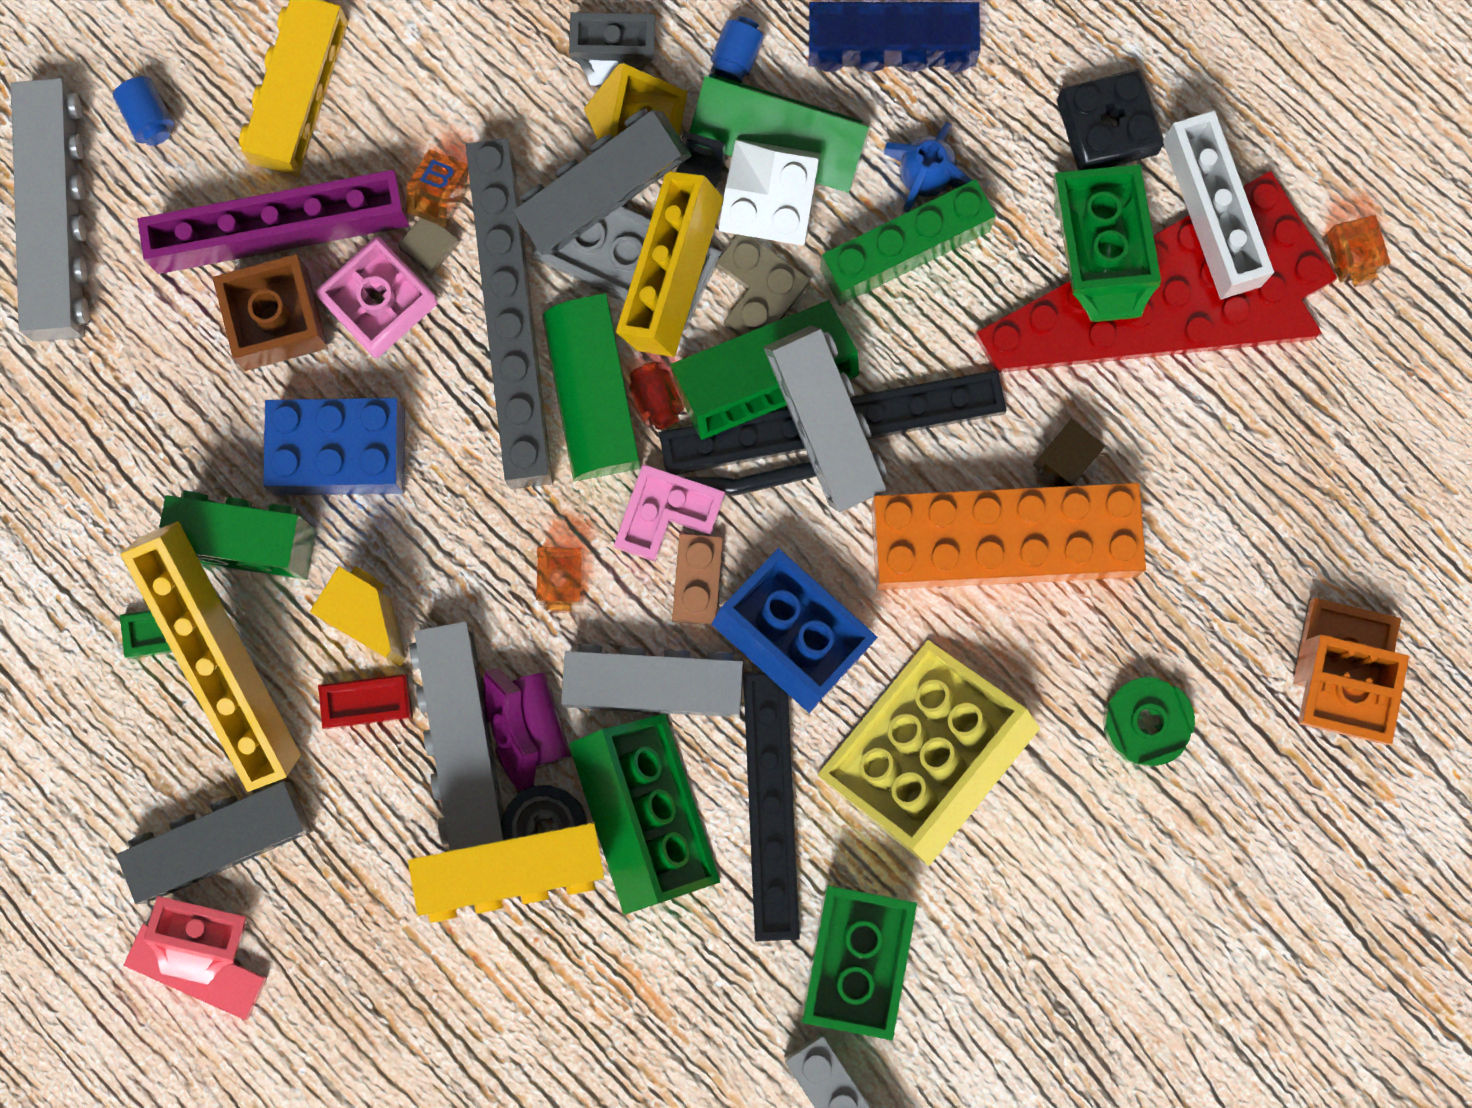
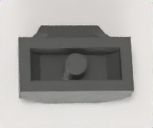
(609, 39)

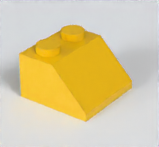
(360, 609)

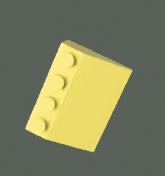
(929, 751)

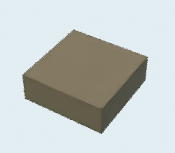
(428, 244)

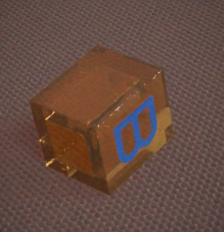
(437, 188)

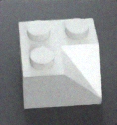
(769, 192)

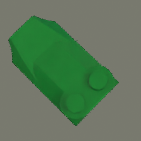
(1107, 240)

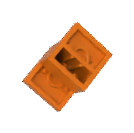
(1350, 671)

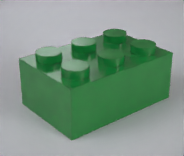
(242, 535)
(858, 962)

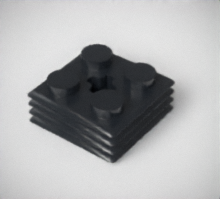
(1122, 98)

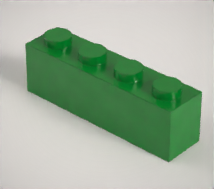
(907, 242)

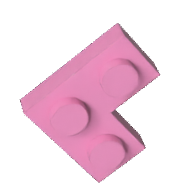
(661, 500)

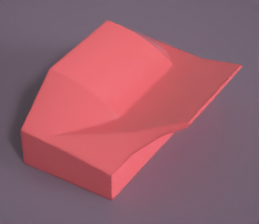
(193, 939)

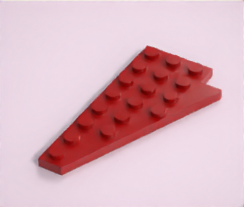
(1185, 308)

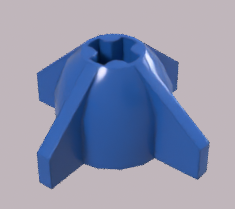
(927, 165)

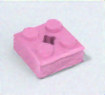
(376, 270)

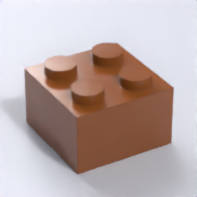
(270, 312)

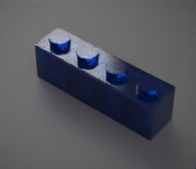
(893, 35)

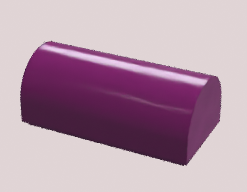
(542, 719)

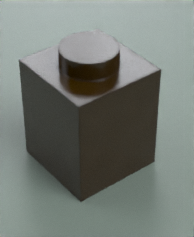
(1067, 456)

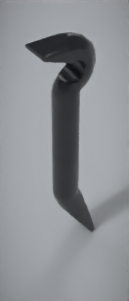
(759, 480)

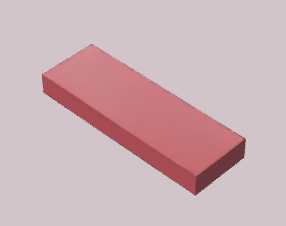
(231, 989)

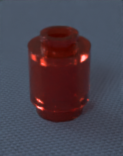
(655, 395)

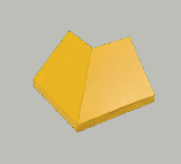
(628, 92)

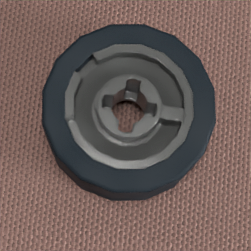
(538, 804)

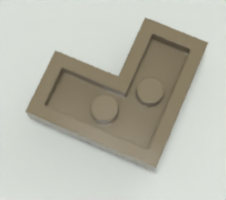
(770, 284)

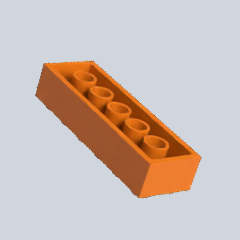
(1008, 536)

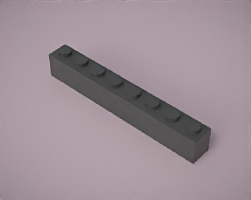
(509, 315)

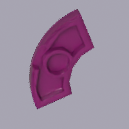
(504, 710)

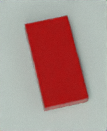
(365, 701)

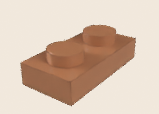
(697, 579)

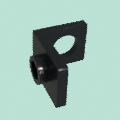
(703, 161)

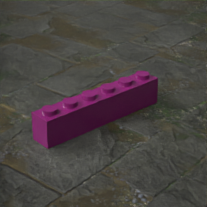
(273, 222)

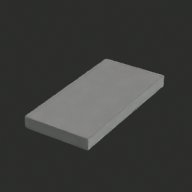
(609, 254)

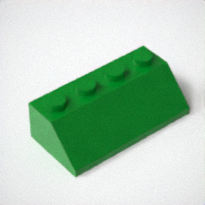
(644, 813)

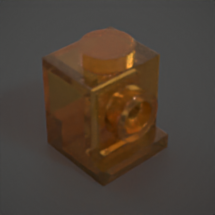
(1365, 240)
(560, 560)

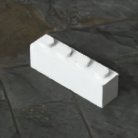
(1217, 205)

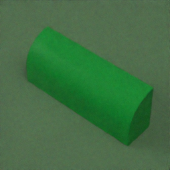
(748, 113)
(736, 379)
(590, 388)

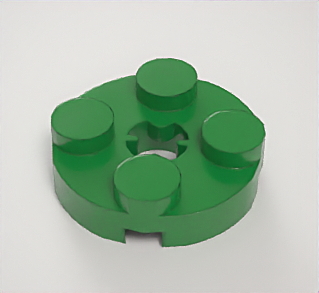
(1159, 698)

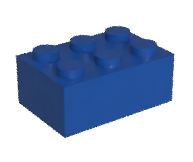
(334, 446)
(793, 630)

